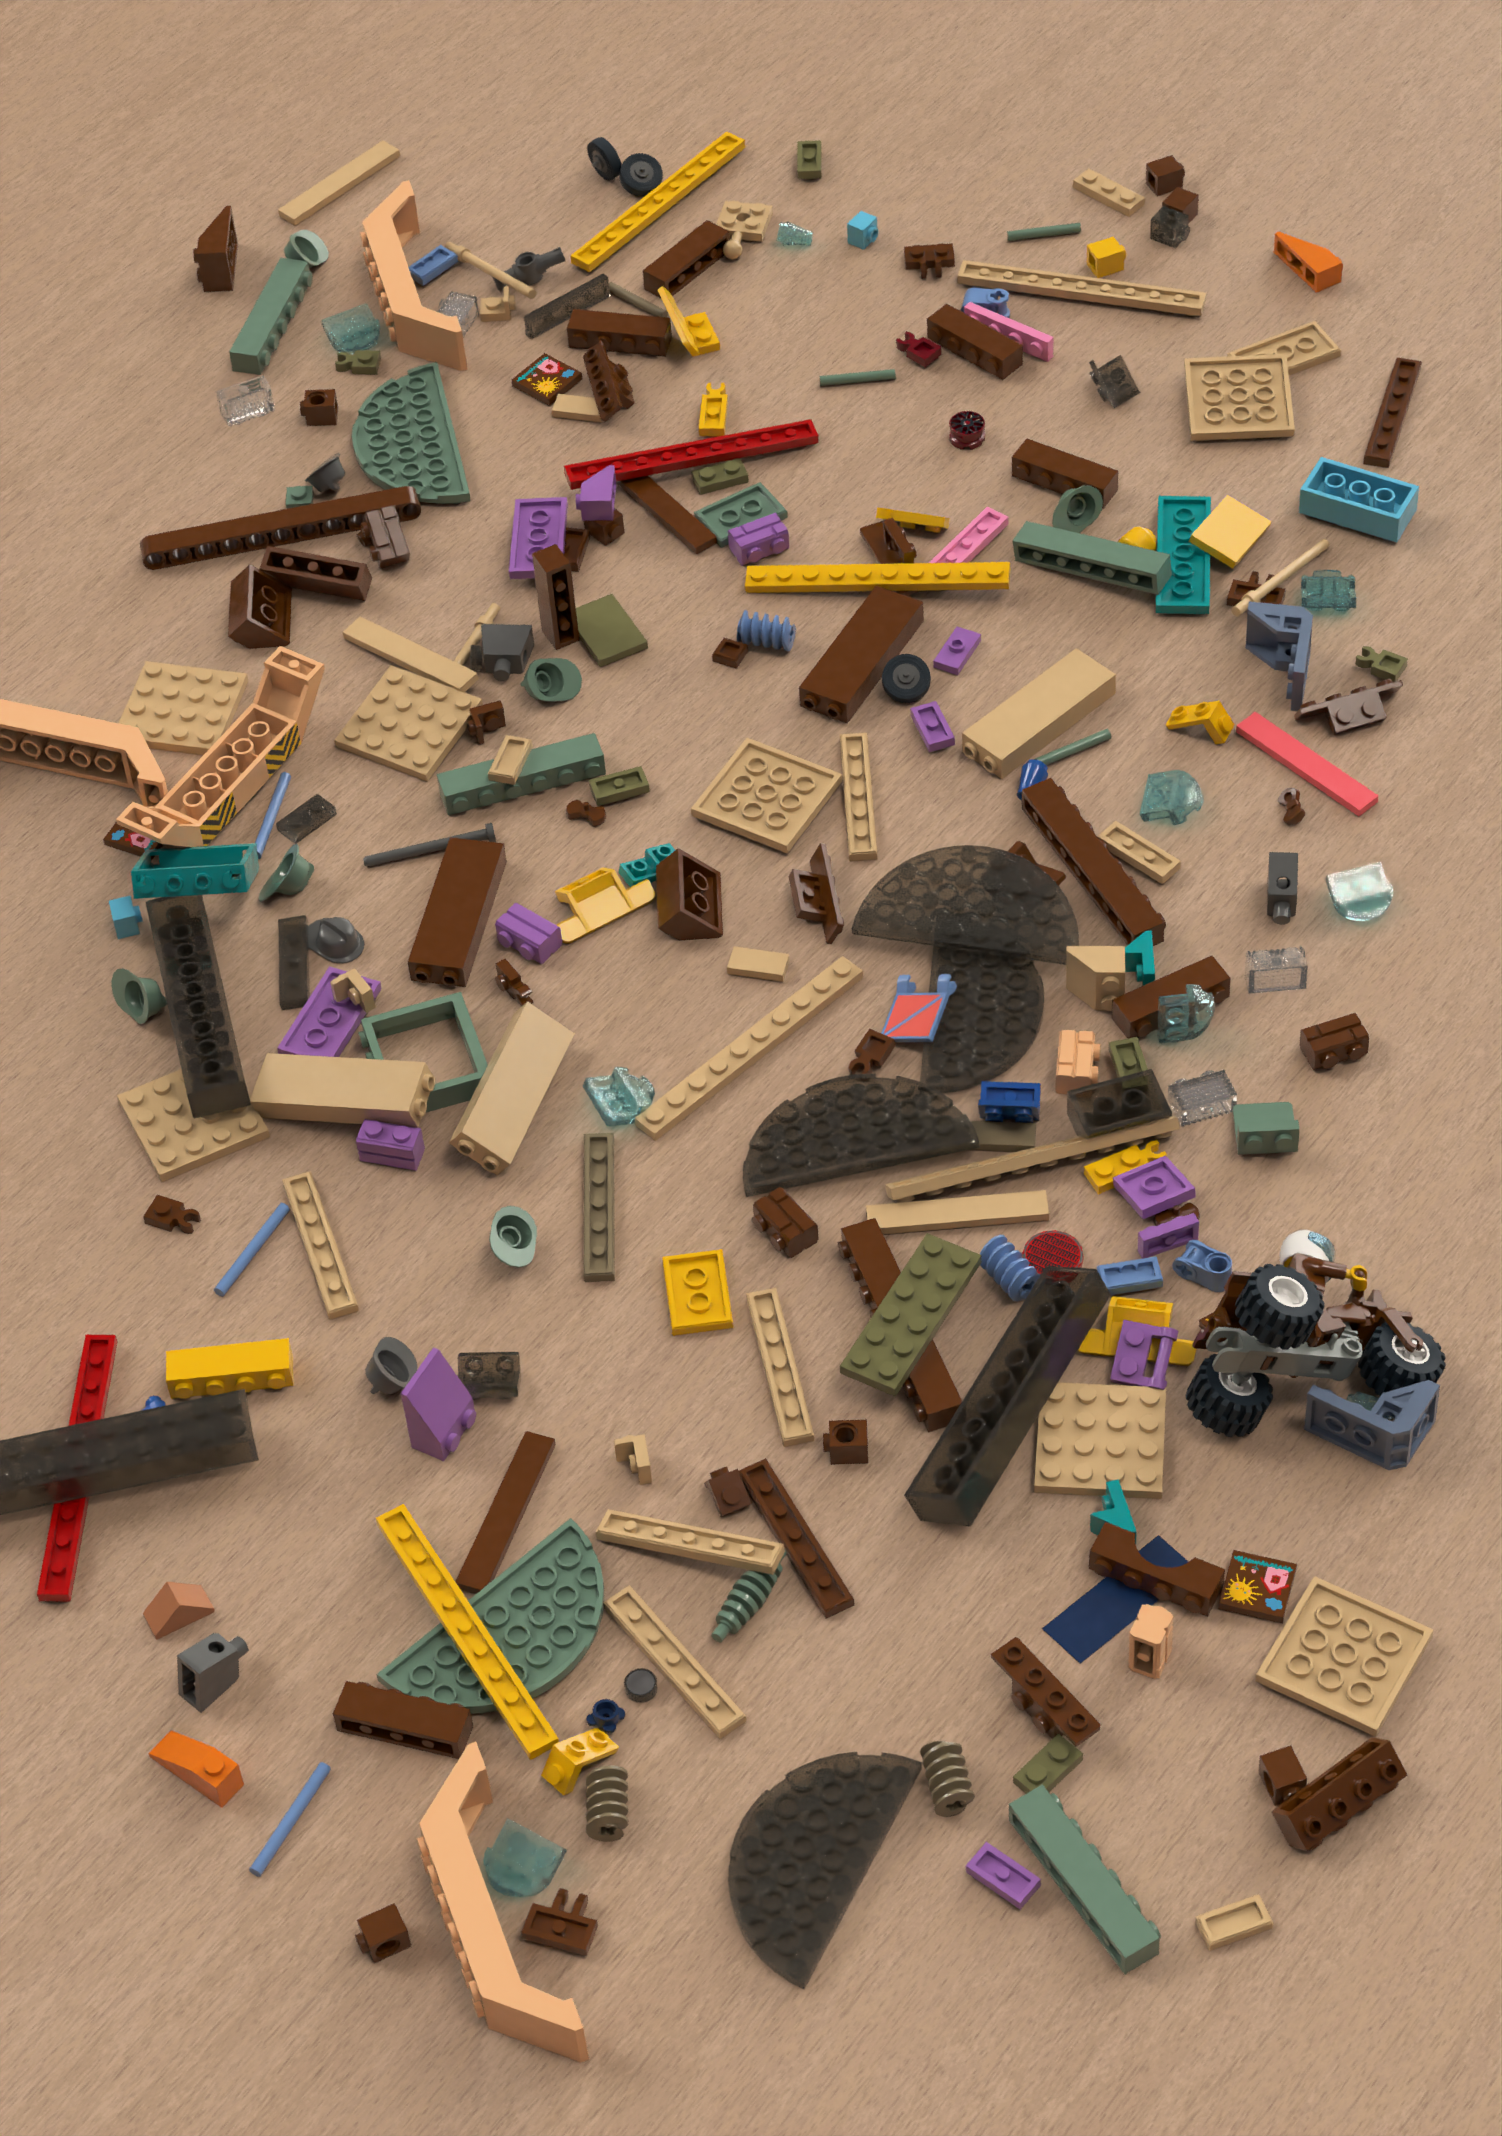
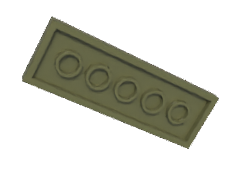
(910, 1314)

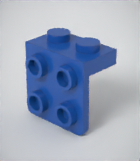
(1010, 1101)

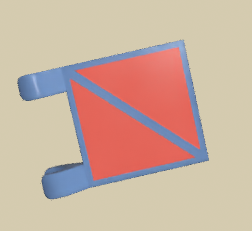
(917, 1015)

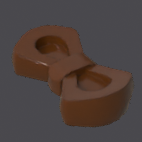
(1290, 799)
(577, 809)
(1168, 1215)

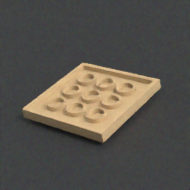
(1239, 397)
(183, 706)
(408, 723)
(766, 795)
(176, 1140)
(1101, 1436)
(1344, 1656)

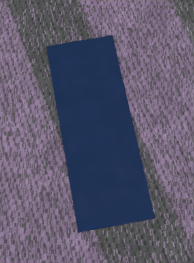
(1107, 1607)

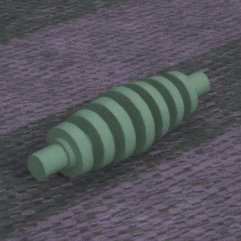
(744, 1600)

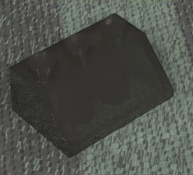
(1116, 1104)

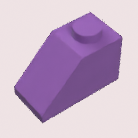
(598, 495)

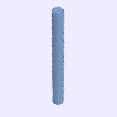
(272, 812)
(251, 1249)
(289, 1819)

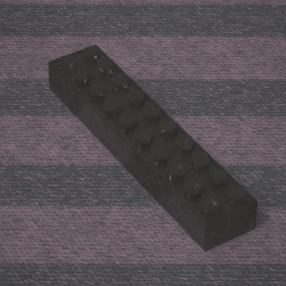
(197, 1005)
(1007, 1396)
(126, 1451)

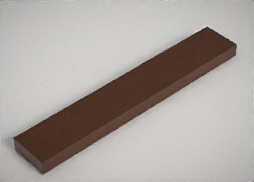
(1392, 412)
(669, 513)
(505, 1512)
(798, 1540)

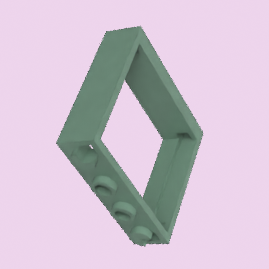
(425, 1013)

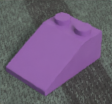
(437, 1407)

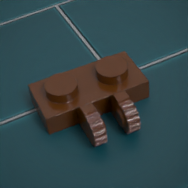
(929, 256)
(1240, 588)
(560, 1928)

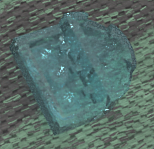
(352, 329)
(1328, 590)
(1171, 796)
(1360, 892)
(1184, 1015)
(619, 1096)
(521, 1861)

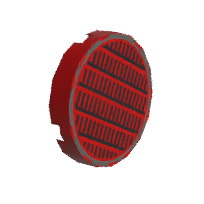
(1053, 1249)

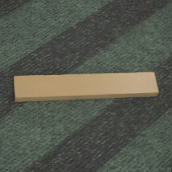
(338, 183)
(409, 655)
(858, 797)
(960, 1212)
(320, 1245)
(780, 1367)
(690, 1541)
(675, 1662)

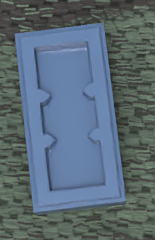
(432, 265)
(1131, 1275)

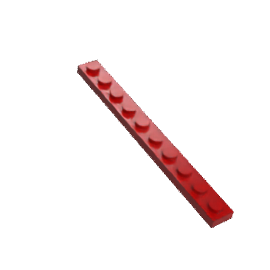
(697, 452)
(69, 1517)

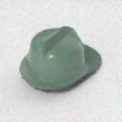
(306, 247)
(1077, 509)
(552, 679)
(290, 875)
(137, 995)
(513, 1236)

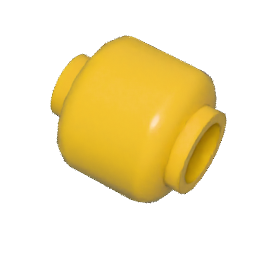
(1140, 537)

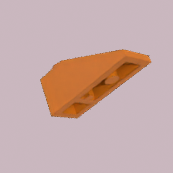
(1309, 261)
(199, 1766)

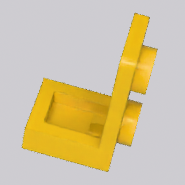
(1210, 714)
(572, 1754)

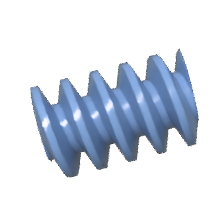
(766, 632)
(1008, 1268)

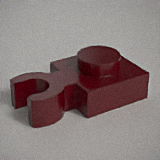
(921, 351)

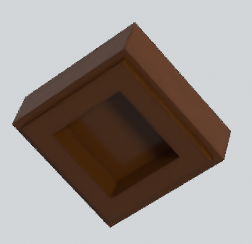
(730, 653)

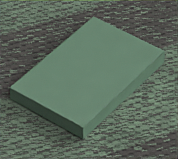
(738, 510)

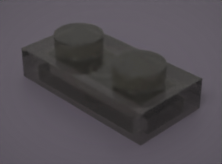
(306, 818)

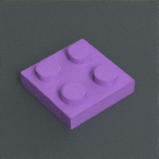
(1154, 1187)

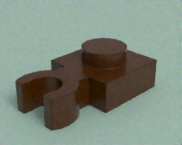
(510, 980)
(871, 1051)
(168, 1213)

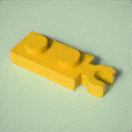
(713, 411)
(909, 519)
(1101, 1172)

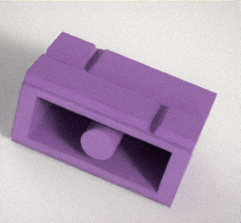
(758, 539)
(528, 933)
(390, 1144)

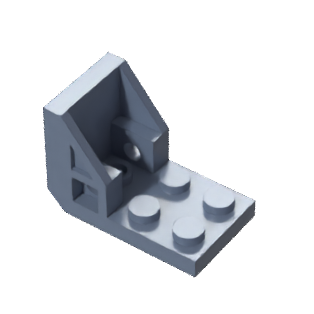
(1283, 641)
(1367, 1432)

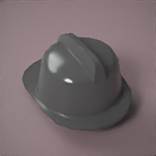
(327, 474)
(335, 939)
(390, 1366)

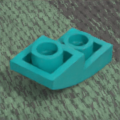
(645, 868)

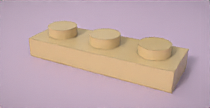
(1108, 192)
(1140, 852)

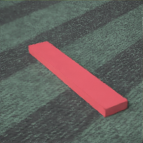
(1307, 764)

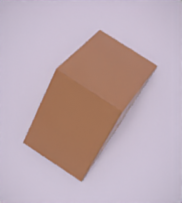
(176, 1607)

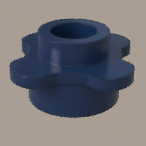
(606, 1715)

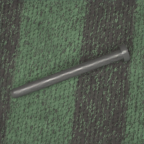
(427, 847)

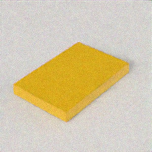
(1230, 531)
(697, 1292)

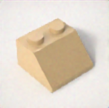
(1096, 974)

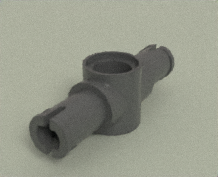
(530, 267)

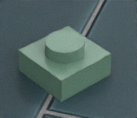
(299, 496)

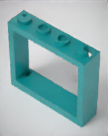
(195, 871)

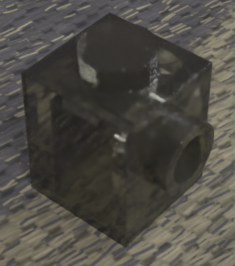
(1169, 227)

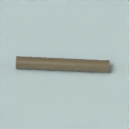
(637, 301)

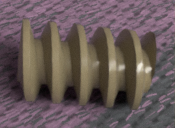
(947, 1777)
(606, 1803)

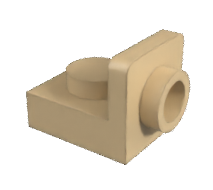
(498, 307)
(353, 986)
(634, 1449)

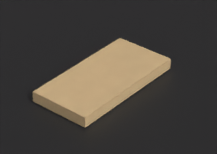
(1304, 347)

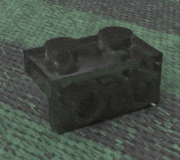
(1115, 381)
(490, 1374)

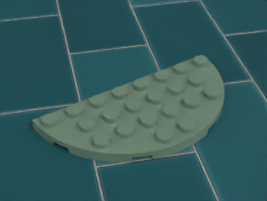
(409, 438)
(537, 1613)

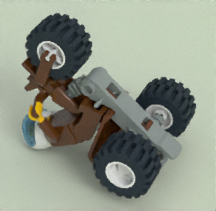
(1280, 1326)

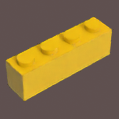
(229, 1368)

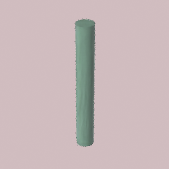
(1043, 231)
(857, 377)
(1075, 747)

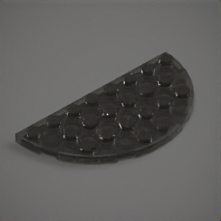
(972, 903)
(985, 1020)
(851, 1129)
(809, 1851)

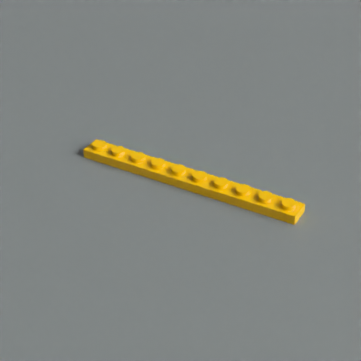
(657, 202)
(888, 576)
(467, 1632)

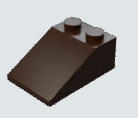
(217, 253)

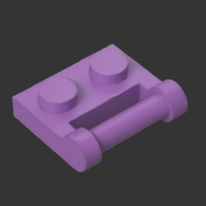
(1134, 1351)

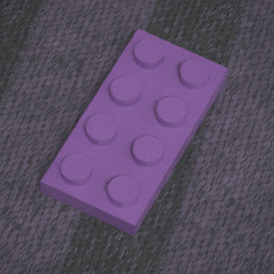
(535, 527)
(323, 1023)

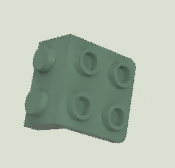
(1265, 1128)

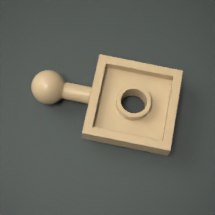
(743, 222)

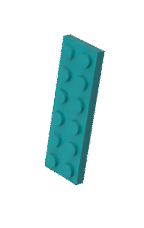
(1189, 584)

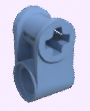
(988, 299)
(1205, 1266)

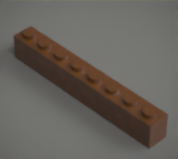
(1091, 862)
(876, 1272)

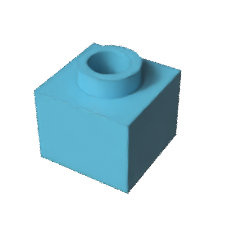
(862, 230)
(125, 917)

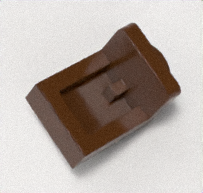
(727, 1490)

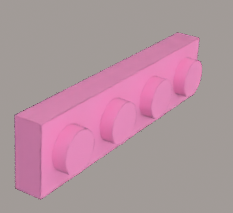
(1033, 341)
(973, 538)

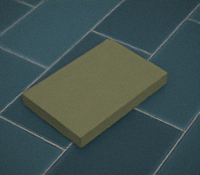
(608, 631)

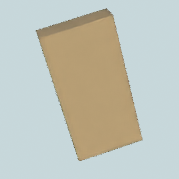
(576, 408)
(510, 759)
(758, 964)
(1234, 1922)

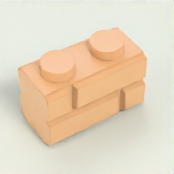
(1076, 1060)
(1150, 1641)

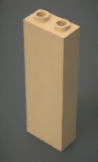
(1038, 713)
(511, 1088)
(342, 1089)

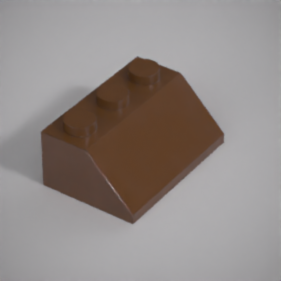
(259, 610)
(688, 898)

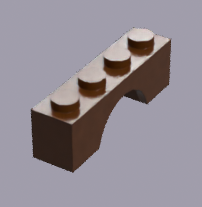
(1189, 1585)

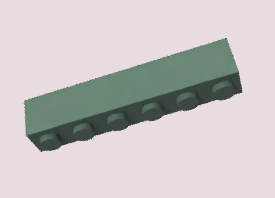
(270, 316)
(1092, 557)
(544, 769)
(1085, 1879)

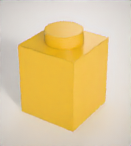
(1105, 257)

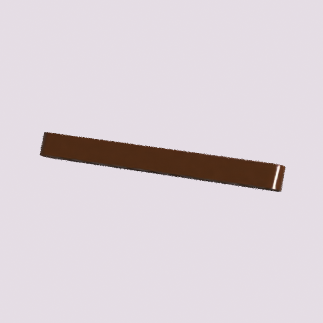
(273, 528)

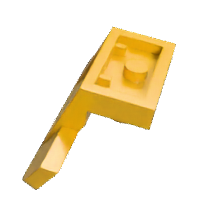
(693, 330)
(599, 901)
(1142, 1311)

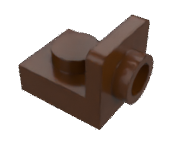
(485, 718)

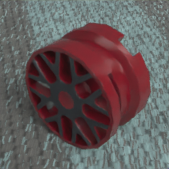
(967, 430)

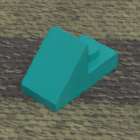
(1140, 958)
(1114, 1512)

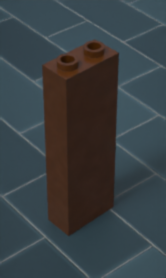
(860, 653)
(457, 912)

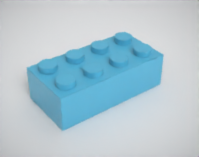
(1358, 499)

